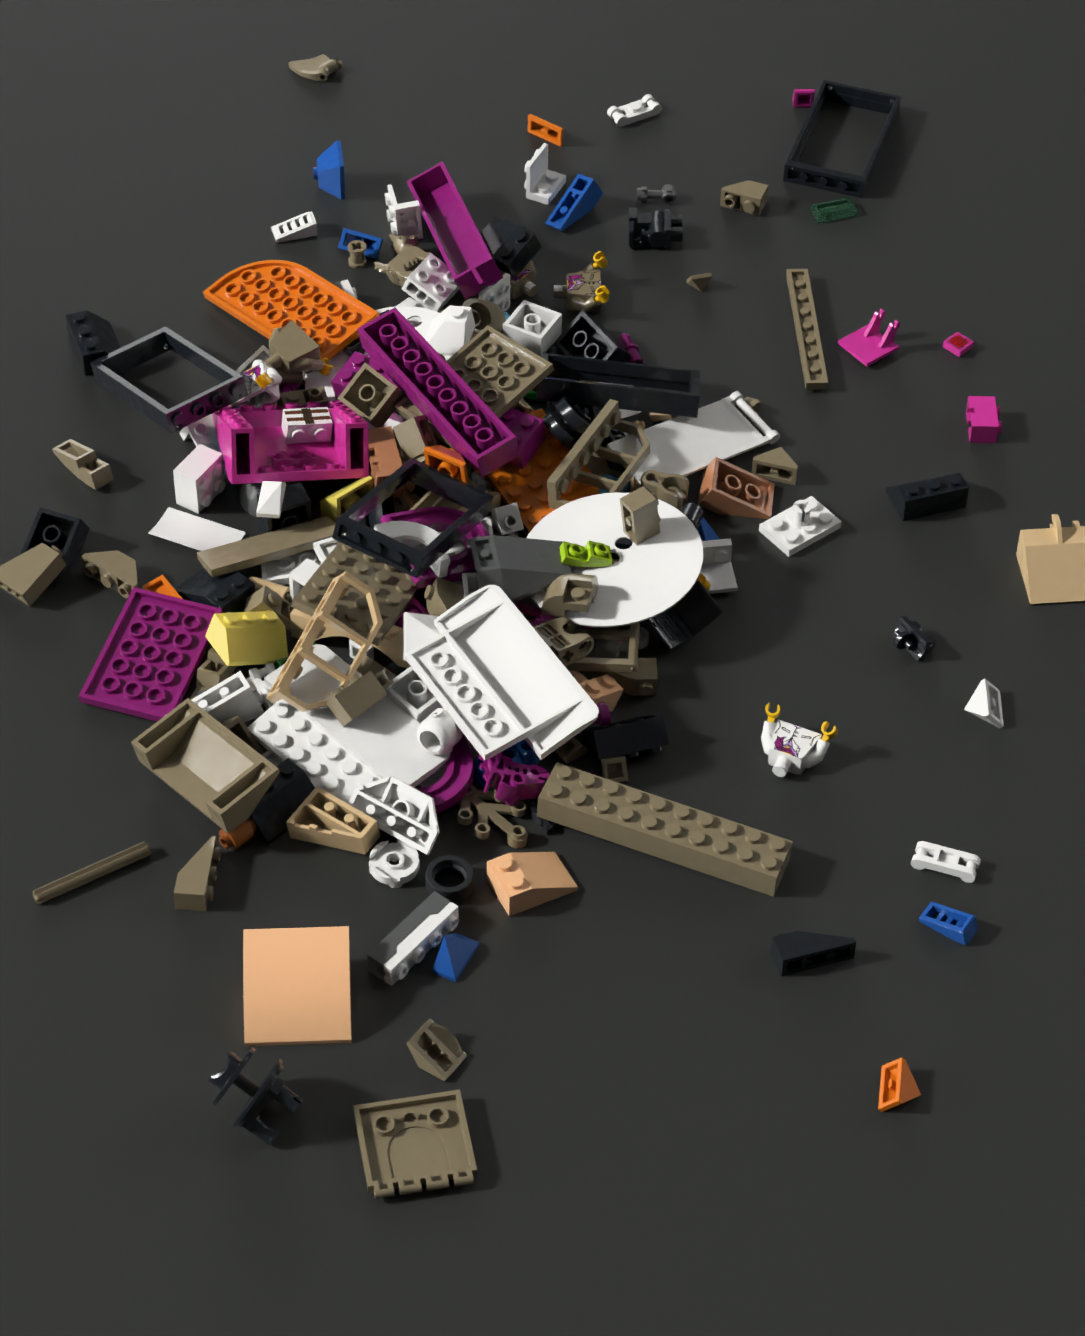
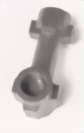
(667, 194)

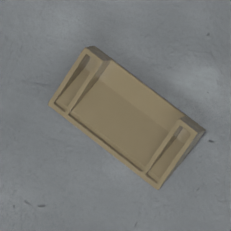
(206, 764)

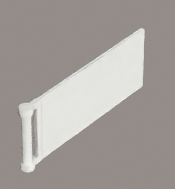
(691, 443)

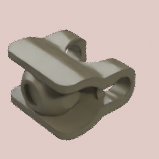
(668, 487)

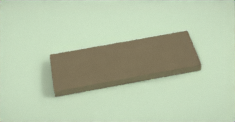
(265, 547)

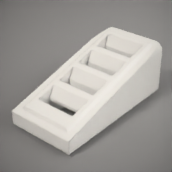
(299, 226)

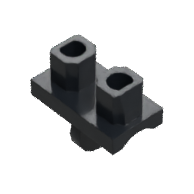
(910, 637)

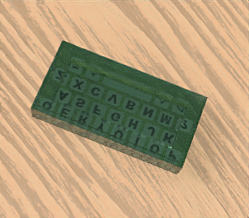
(833, 210)

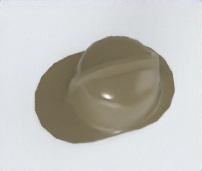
(486, 314)

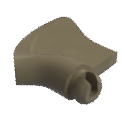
(316, 68)

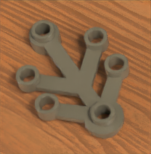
(517, 834)

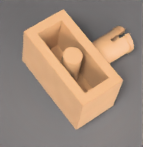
(600, 689)

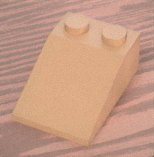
(528, 879)

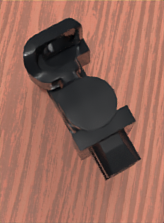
(655, 227)

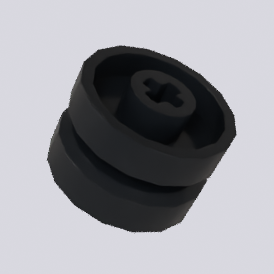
(568, 426)

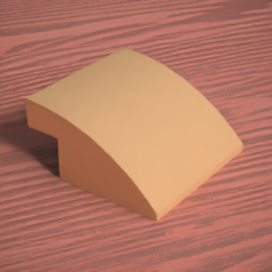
(296, 986)

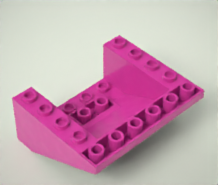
(257, 449)

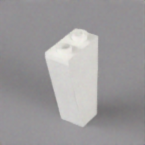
(231, 699)

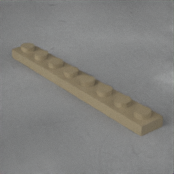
(807, 329)

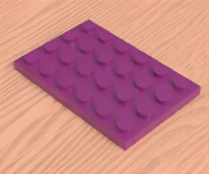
(149, 655)

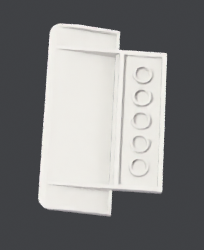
(500, 677)
(338, 757)

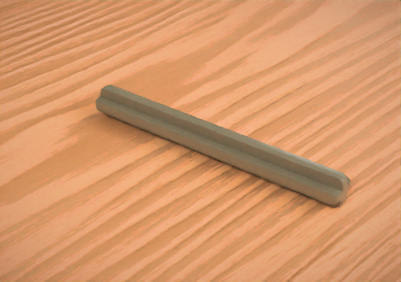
(91, 872)

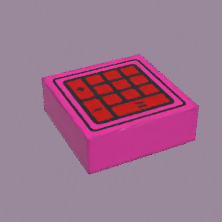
(958, 344)

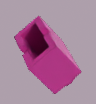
(983, 417)

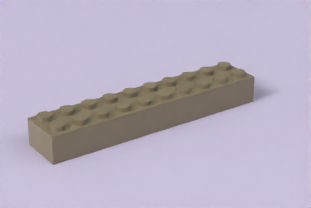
(664, 829)

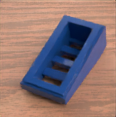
(961, 932)

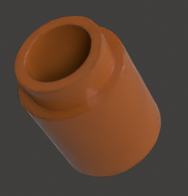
(238, 836)

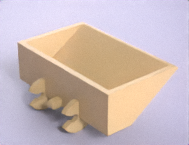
(1053, 562)

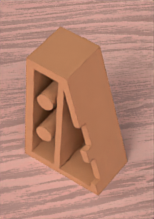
(383, 456)

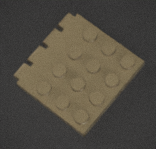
(415, 1143)

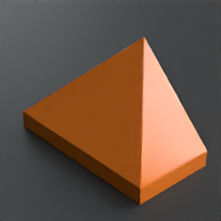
(545, 130)
(896, 1084)

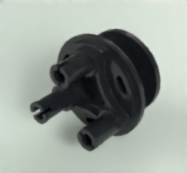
(270, 1088)

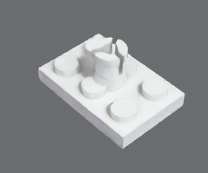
(800, 526)

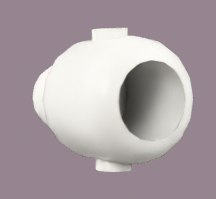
(438, 733)

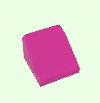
(803, 97)

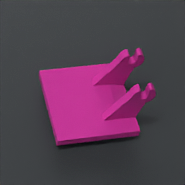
(868, 343)

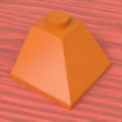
(446, 461)

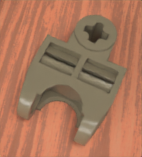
(563, 642)

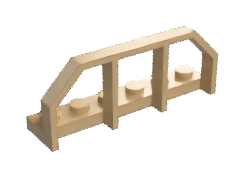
(314, 630)

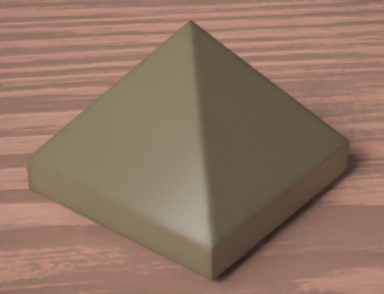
(699, 281)
(615, 769)

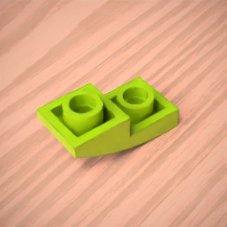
(591, 555)

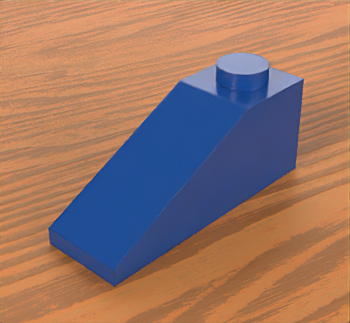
(575, 203)

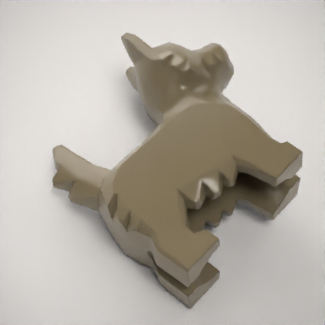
(406, 261)

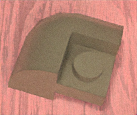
(570, 593)

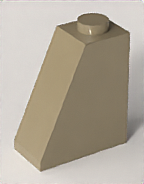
(31, 572)

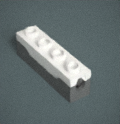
(413, 938)

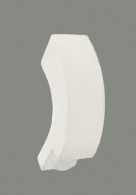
(417, 537)

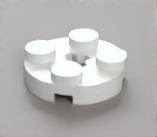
(397, 874)

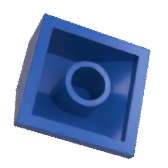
(331, 171)

